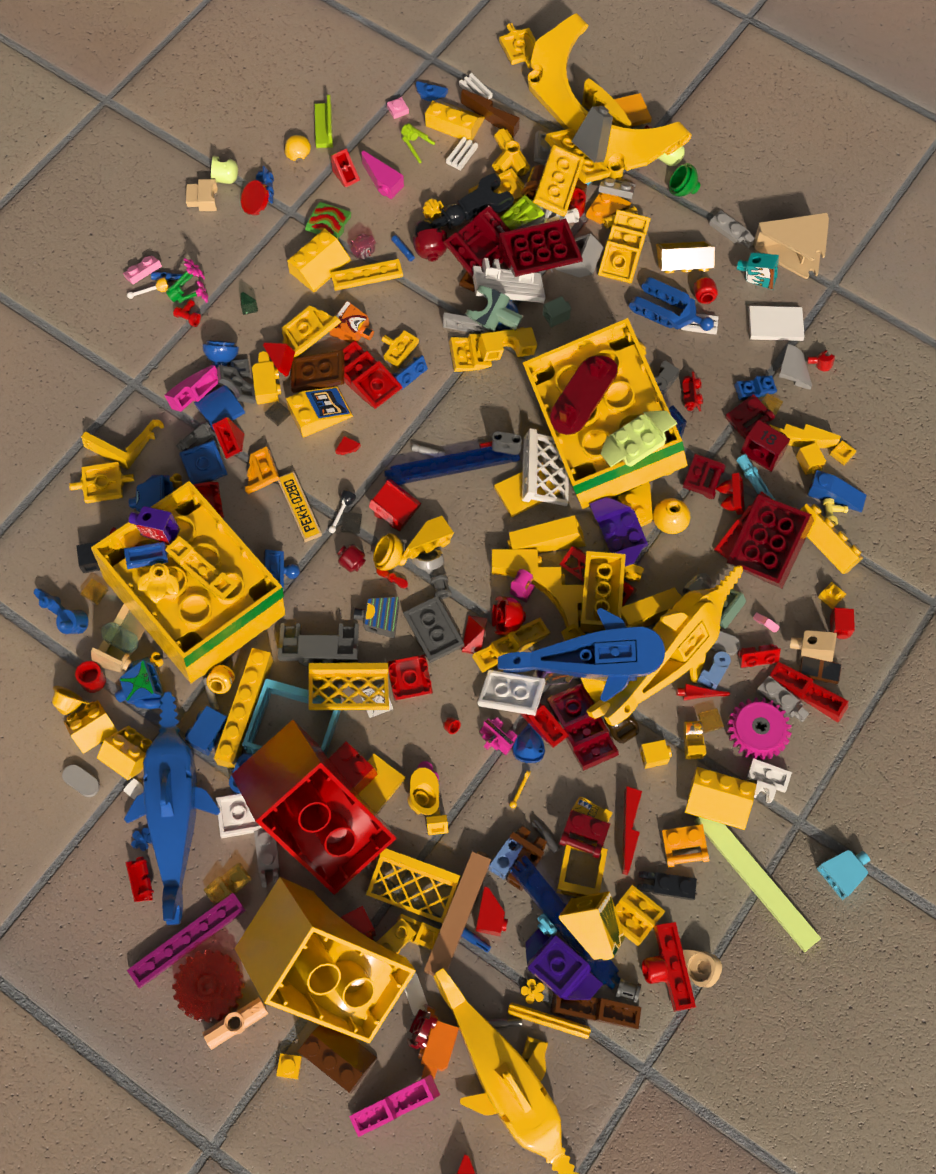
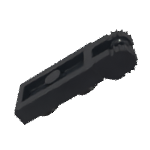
(669, 885)

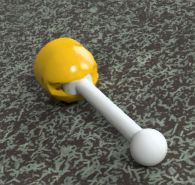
(161, 285)

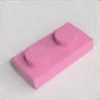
(142, 269)

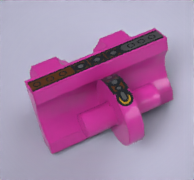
(496, 737)

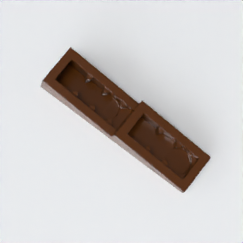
(484, 107)
(598, 1010)

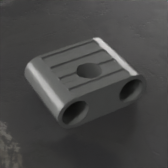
(506, 442)

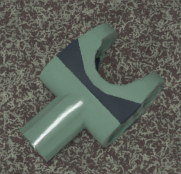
(495, 311)

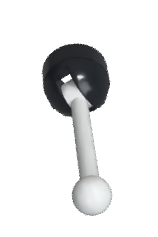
(346, 498)

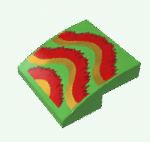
(328, 218)

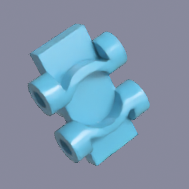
(546, 926)

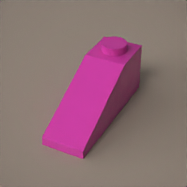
(385, 178)

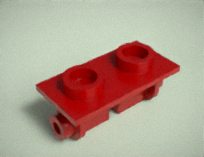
(695, 398)
(766, 655)
(139, 880)

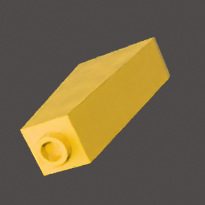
(549, 536)
(649, 610)

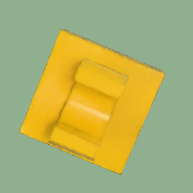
(832, 595)
(437, 823)

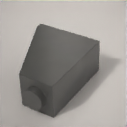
(594, 133)

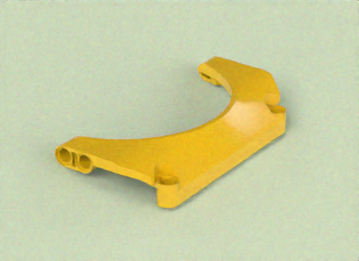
(550, 86)

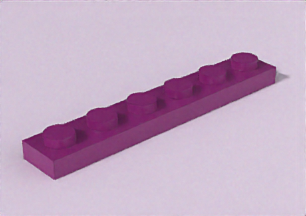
(186, 940)

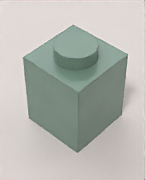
(556, 311)

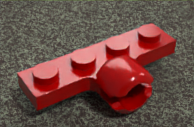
(670, 967)

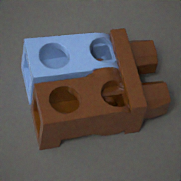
(513, 851)

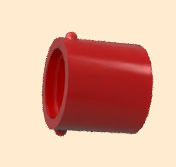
(578, 201)
(90, 676)

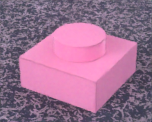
(397, 108)

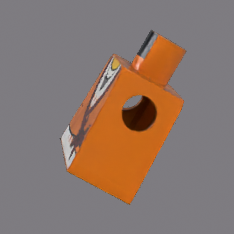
(353, 324)

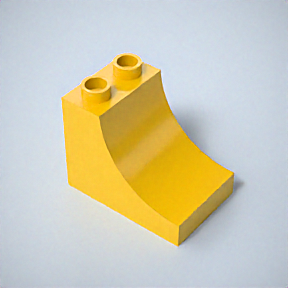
(319, 964)

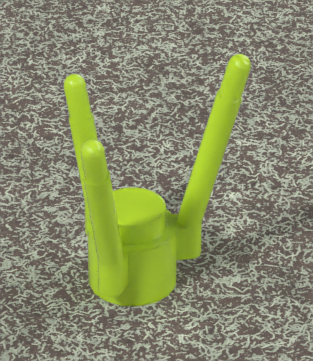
(411, 133)

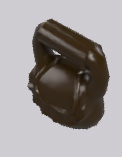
(628, 735)

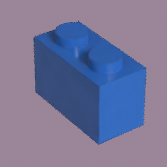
(206, 730)

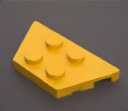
(307, 329)

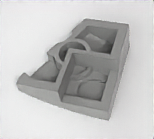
(795, 367)

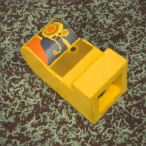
(694, 740)

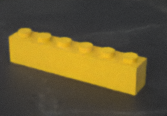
(243, 707)

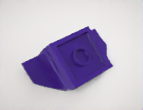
(620, 528)
(560, 967)

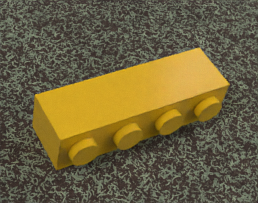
(831, 542)

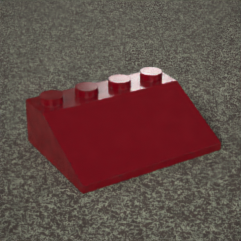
(539, 247)
(771, 540)

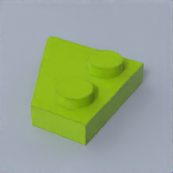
(521, 213)

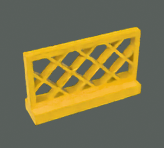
(348, 674)
(418, 867)

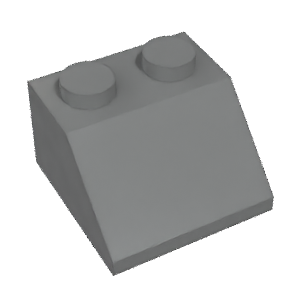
(590, 251)

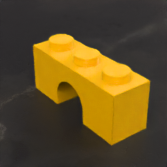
(521, 340)

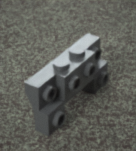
(318, 647)

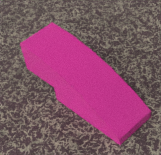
(192, 388)

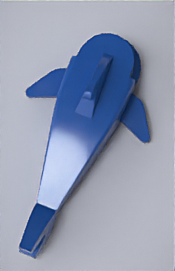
(606, 655)

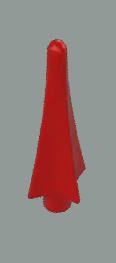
(693, 692)

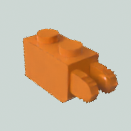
(438, 1049)

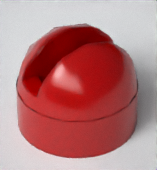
(455, 727)

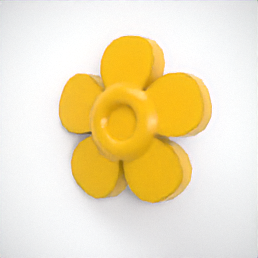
(533, 991)

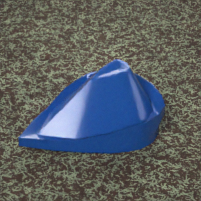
(528, 746)

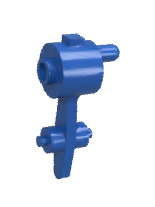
(67, 620)

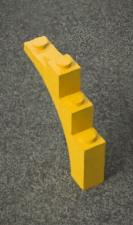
(546, 579)

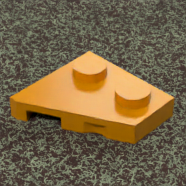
(261, 470)

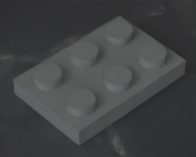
(433, 629)

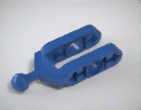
(666, 317)

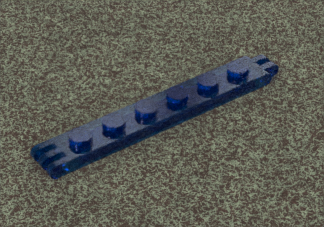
(448, 465)
(552, 906)

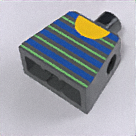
(380, 616)

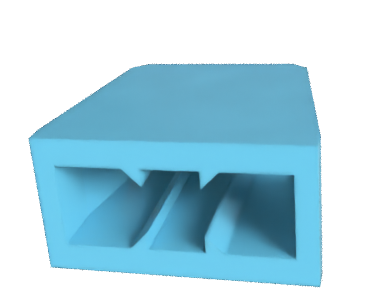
(845, 872)

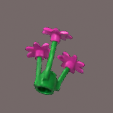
(176, 292)

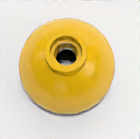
(669, 521)
(388, 553)

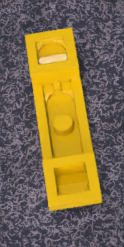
(200, 569)

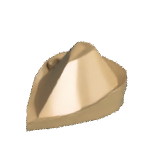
(702, 966)

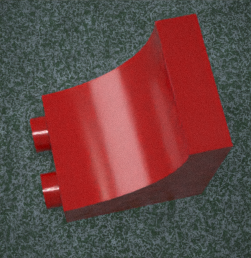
(311, 808)

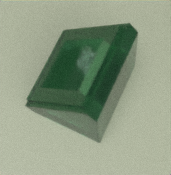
(248, 304)

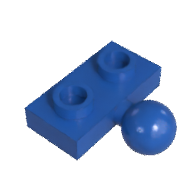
(275, 565)

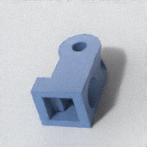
(718, 668)

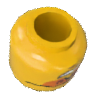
(220, 679)

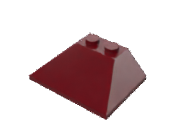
(478, 240)

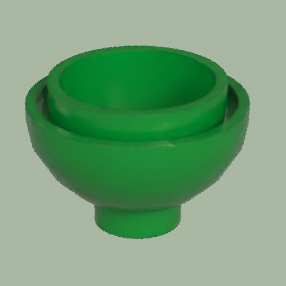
(684, 181)

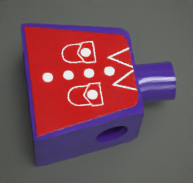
(155, 524)

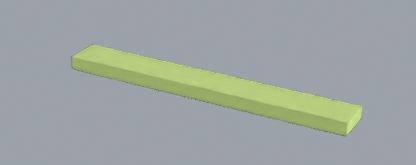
(760, 883)

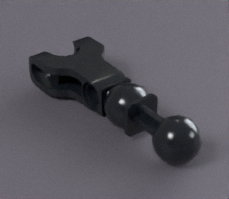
(470, 205)

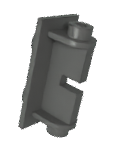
(197, 437)

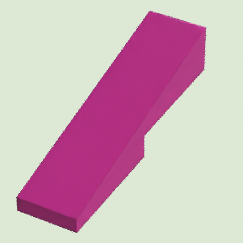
(394, 1105)

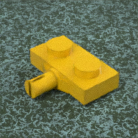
(399, 347)

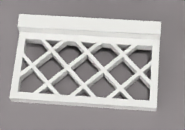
(531, 451)

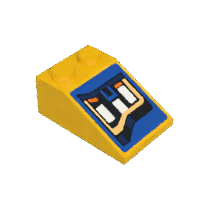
(317, 409)

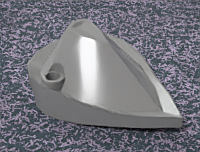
(429, 561)

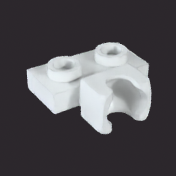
(768, 778)

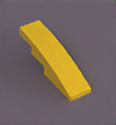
(808, 436)
(513, 642)

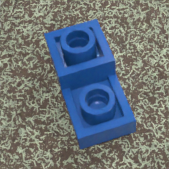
(759, 387)

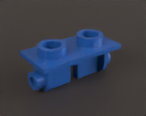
(268, 179)
(411, 372)

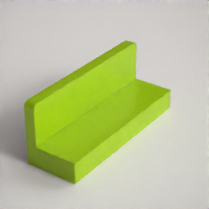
(323, 124)

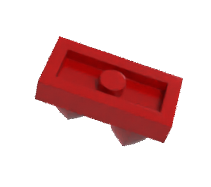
(735, 487)

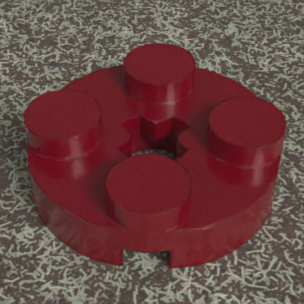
(421, 1027)

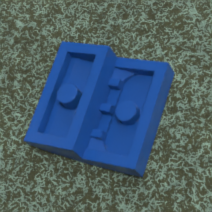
(219, 405)

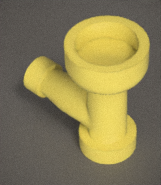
(830, 507)

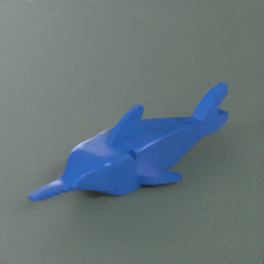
(170, 806)

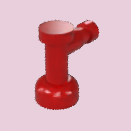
(193, 318)

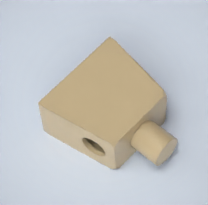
(816, 645)

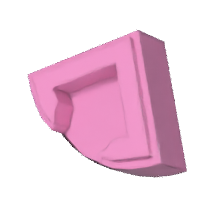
(766, 622)

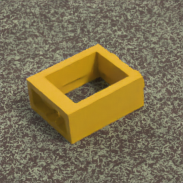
(578, 890)

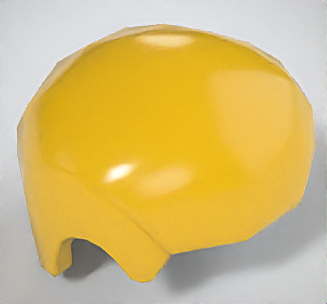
(297, 147)

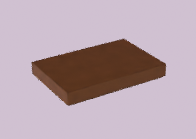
(317, 371)

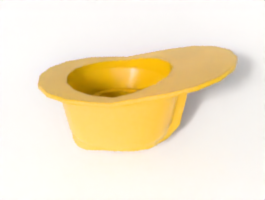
(66, 700)
(423, 792)

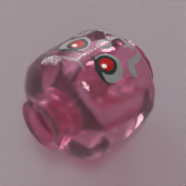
(363, 246)

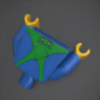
(142, 684)

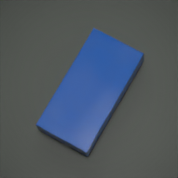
(145, 555)

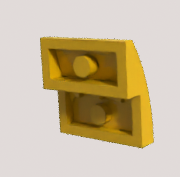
(466, 354)
(637, 914)

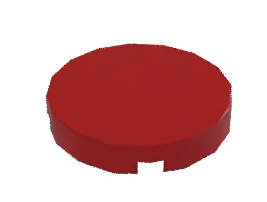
(254, 197)

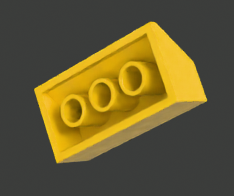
(601, 588)

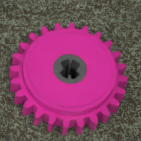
(752, 740)

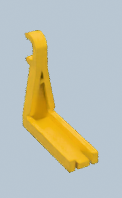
(114, 454)

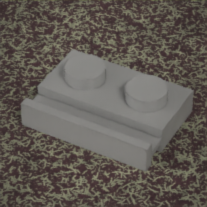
(617, 187)

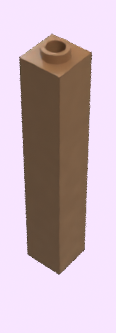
(458, 913)

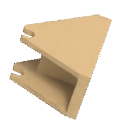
(796, 242)

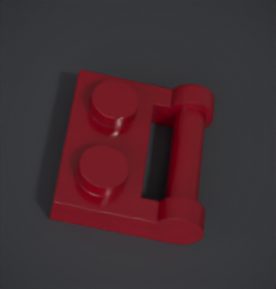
(746, 412)
(697, 475)
(588, 828)

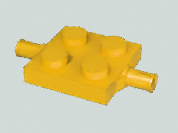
(518, 45)
(102, 482)

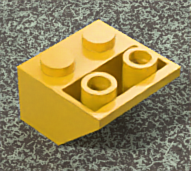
(90, 726)
(125, 752)

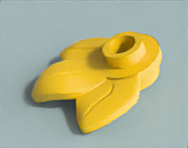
(158, 585)

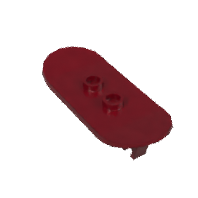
(583, 394)

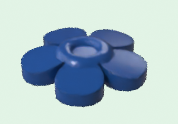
(141, 839)

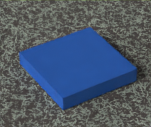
(203, 463)

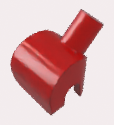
(822, 361)

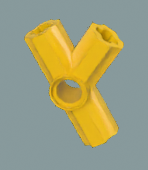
(510, 156)

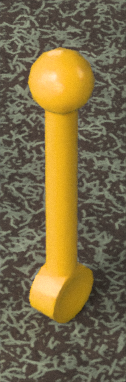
(513, 803)

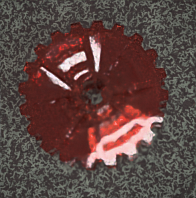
(215, 1001)

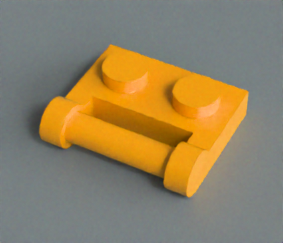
(682, 839)

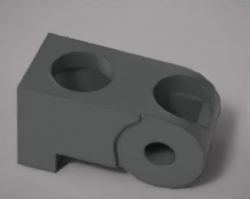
(667, 376)

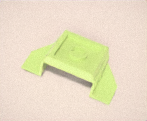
(637, 438)

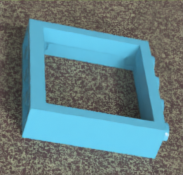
(291, 692)

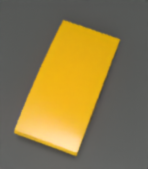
(596, 96)
(624, 246)

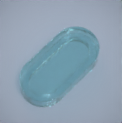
(119, 637)

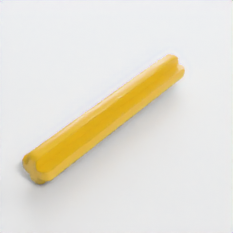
(549, 1020)

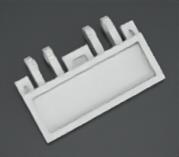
(522, 288)

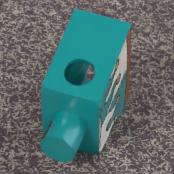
(760, 269)

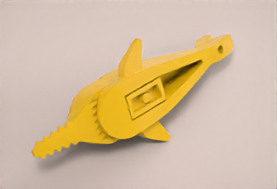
(687, 635)
(509, 1082)

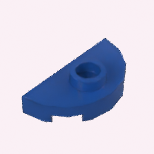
(430, 92)

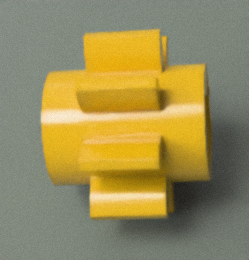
(432, 209)

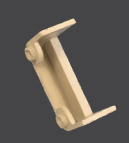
(110, 656)

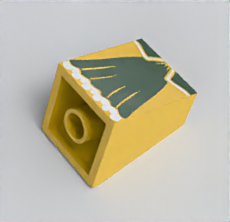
(594, 924)

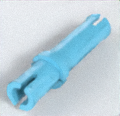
(752, 474)

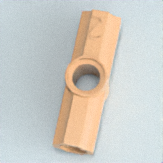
(222, 1031)

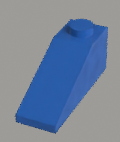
(829, 486)

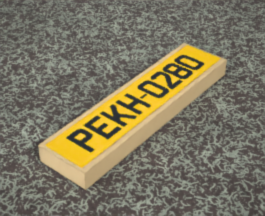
(299, 507)

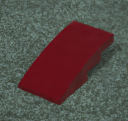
(587, 736)

